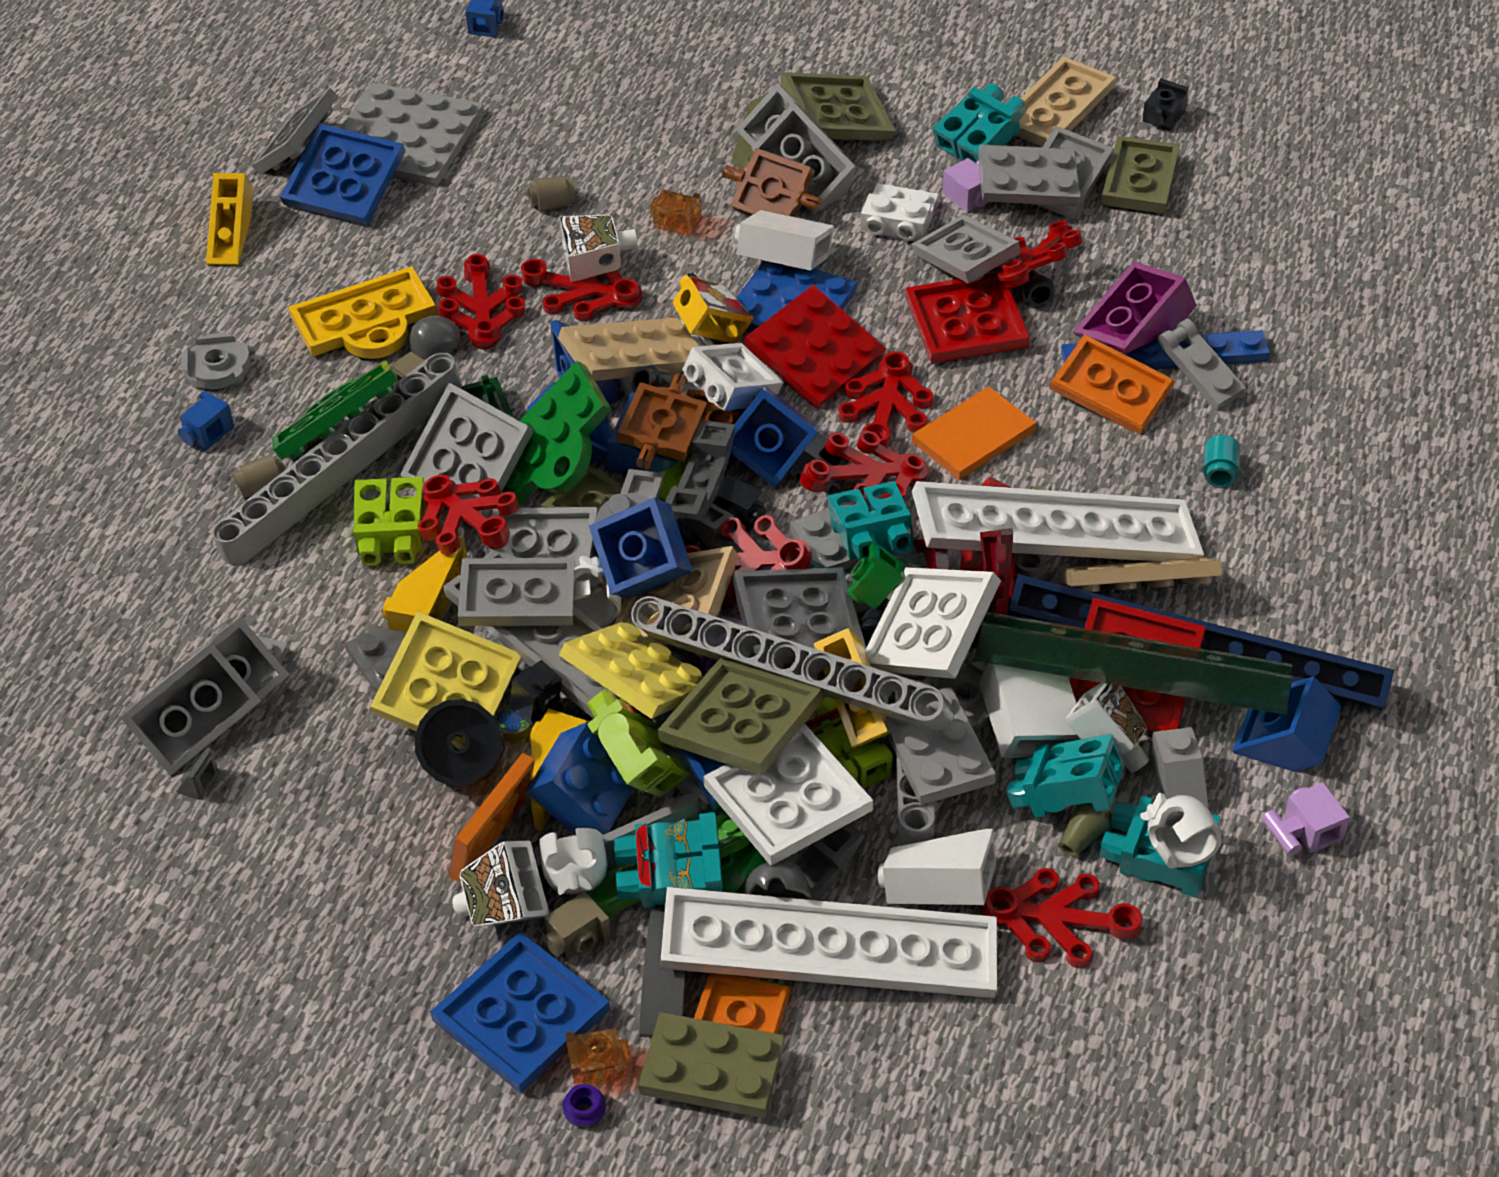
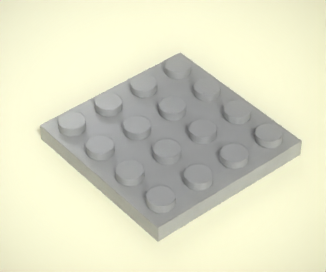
(426, 124)

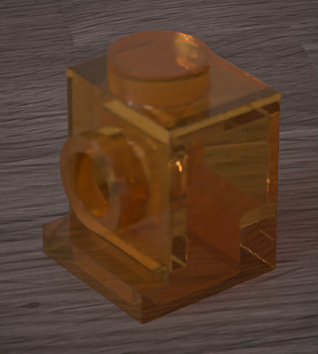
(676, 212)
(597, 1057)

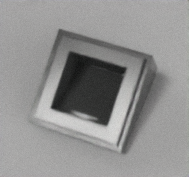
(200, 776)

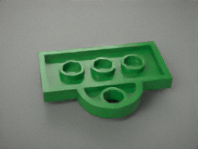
(343, 401)
(561, 435)

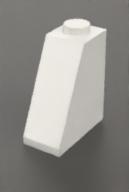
(940, 870)

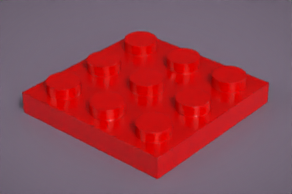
(966, 318)
(814, 346)
(1156, 709)

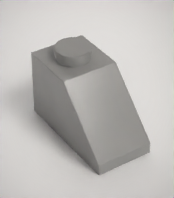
(1178, 764)

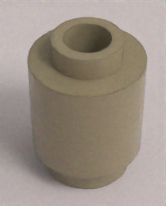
(552, 193)
(257, 474)

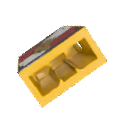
(710, 310)

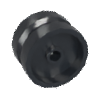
(483, 743)

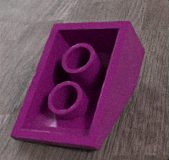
(1138, 308)

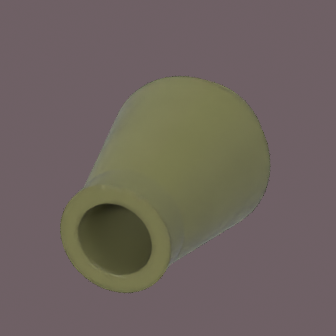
(1084, 829)

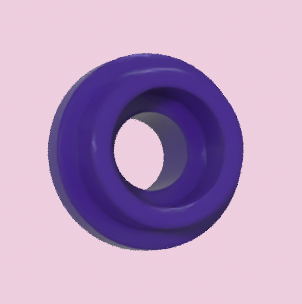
(584, 1094)

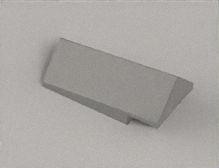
(788, 131)
(204, 696)

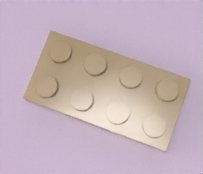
(1062, 99)
(623, 347)
(1153, 573)

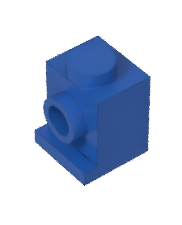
(484, 16)
(206, 422)

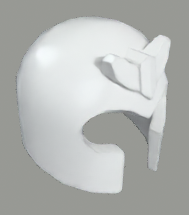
(593, 594)
(1182, 830)
(574, 862)

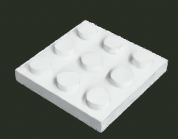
(931, 621)
(794, 801)

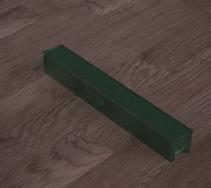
(1135, 662)

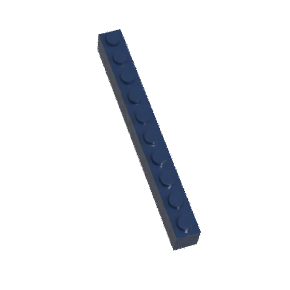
(1339, 675)

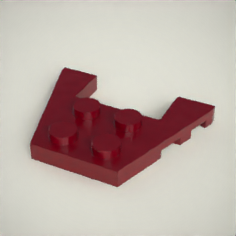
(996, 558)

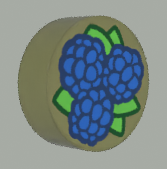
(512, 724)

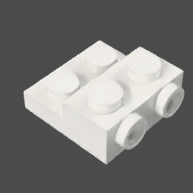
(898, 212)
(729, 375)

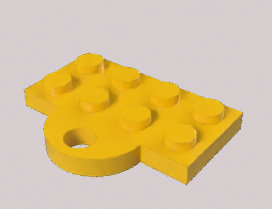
(363, 315)

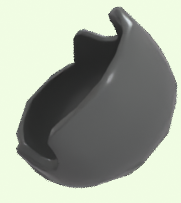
(434, 336)
(779, 880)

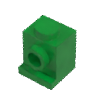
(875, 577)

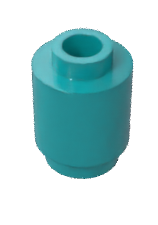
(1221, 460)

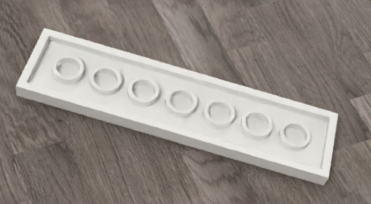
(1057, 522)
(829, 942)

